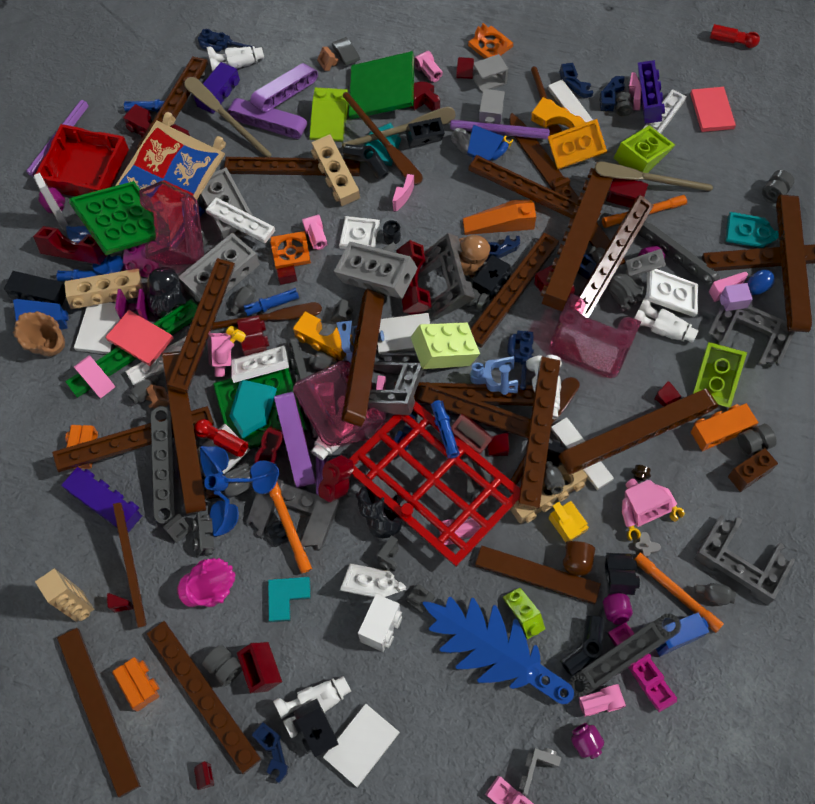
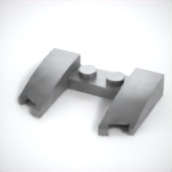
(459, 291)
(759, 321)
(400, 399)
(321, 513)
(762, 583)

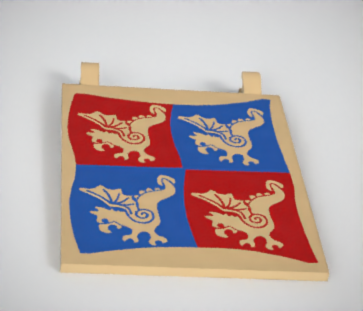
(174, 159)

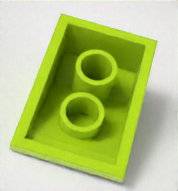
(328, 114)
(643, 150)
(720, 372)

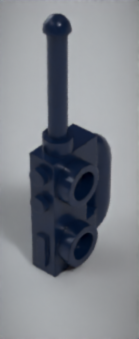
(219, 40)
(525, 351)

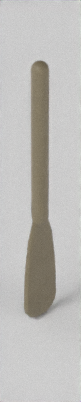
(204, 95)
(446, 114)
(621, 172)

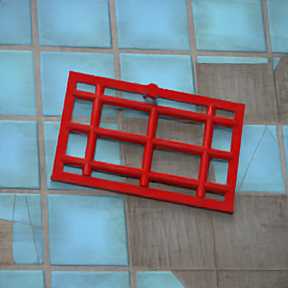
(406, 511)

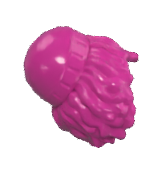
(206, 583)

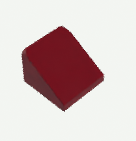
(465, 68)
(286, 275)
(667, 394)
(499, 445)
(118, 604)
(203, 775)

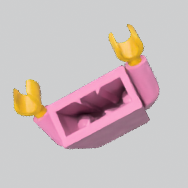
(220, 348)
(646, 503)

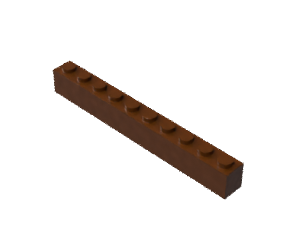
(575, 241)

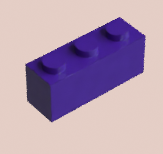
(220, 84)

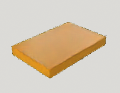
(577, 144)

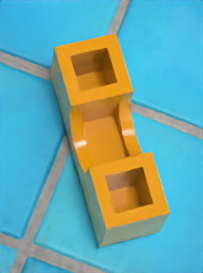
(308, 331)

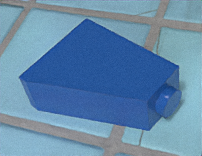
(52, 309)
(692, 629)

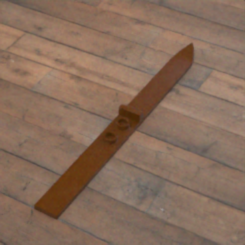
(554, 178)

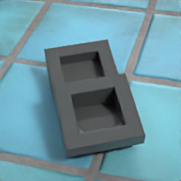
(346, 51)

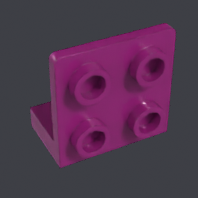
(136, 259)

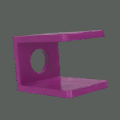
(123, 306)

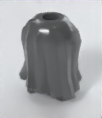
(625, 291)
(237, 488)

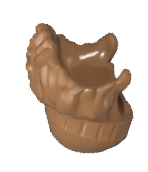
(474, 253)
(39, 334)

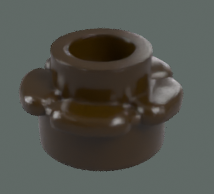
(641, 472)

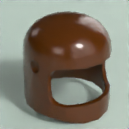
(578, 558)

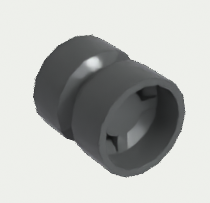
(778, 184)
(756, 440)
(219, 662)

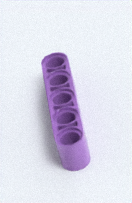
(284, 87)
(272, 120)
(295, 439)

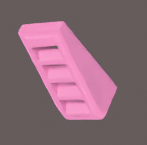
(718, 286)

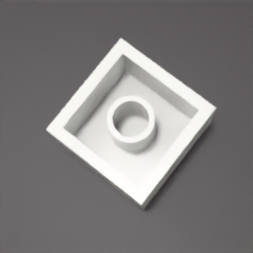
(380, 622)

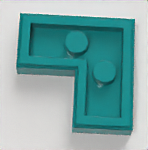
(281, 593)

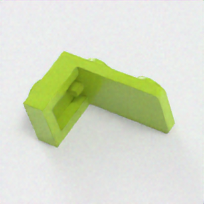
(526, 612)

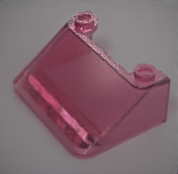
(323, 402)

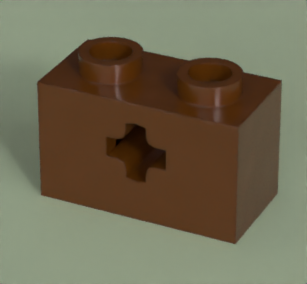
(752, 470)

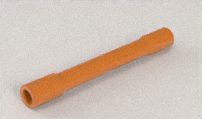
(668, 204)
(299, 553)
(650, 568)

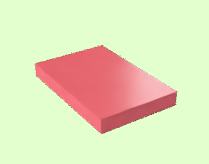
(712, 109)
(139, 337)

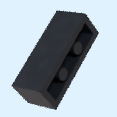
(35, 288)

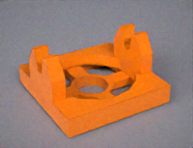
(485, 52)
(302, 260)

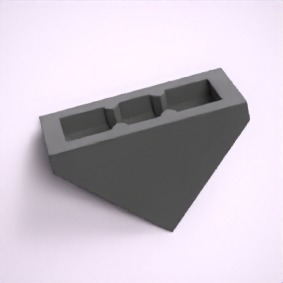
(473, 487)

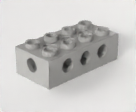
(223, 187)
(230, 249)
(376, 269)

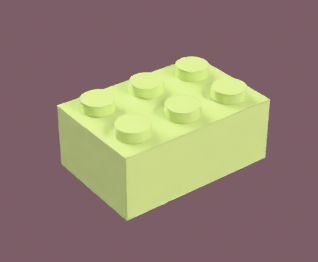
(444, 345)

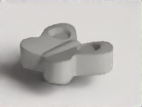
(646, 546)

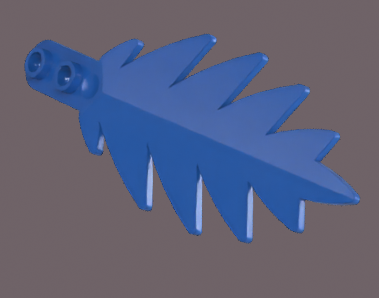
(492, 646)

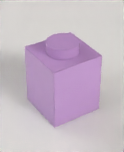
(736, 297)

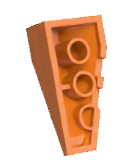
(507, 217)

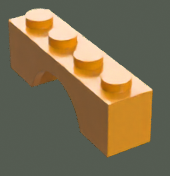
(549, 113)

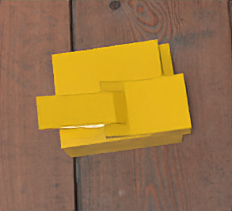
(568, 521)

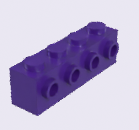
(650, 92)
(99, 498)

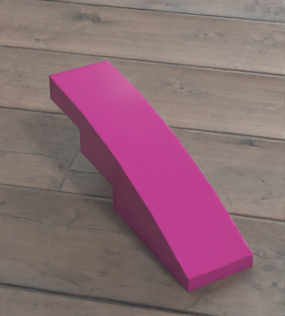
(646, 673)

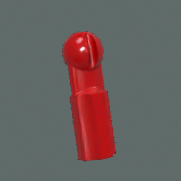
(734, 35)
(221, 438)

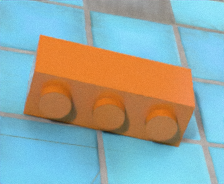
(723, 426)

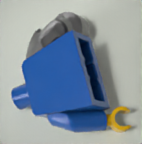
(481, 143)

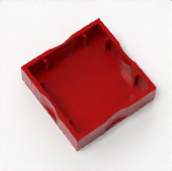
(82, 160)

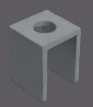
(491, 73)
(491, 106)

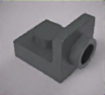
(389, 550)

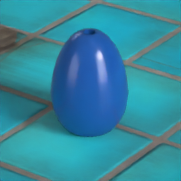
(761, 282)

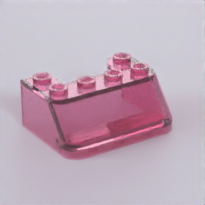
(175, 225)
(591, 342)

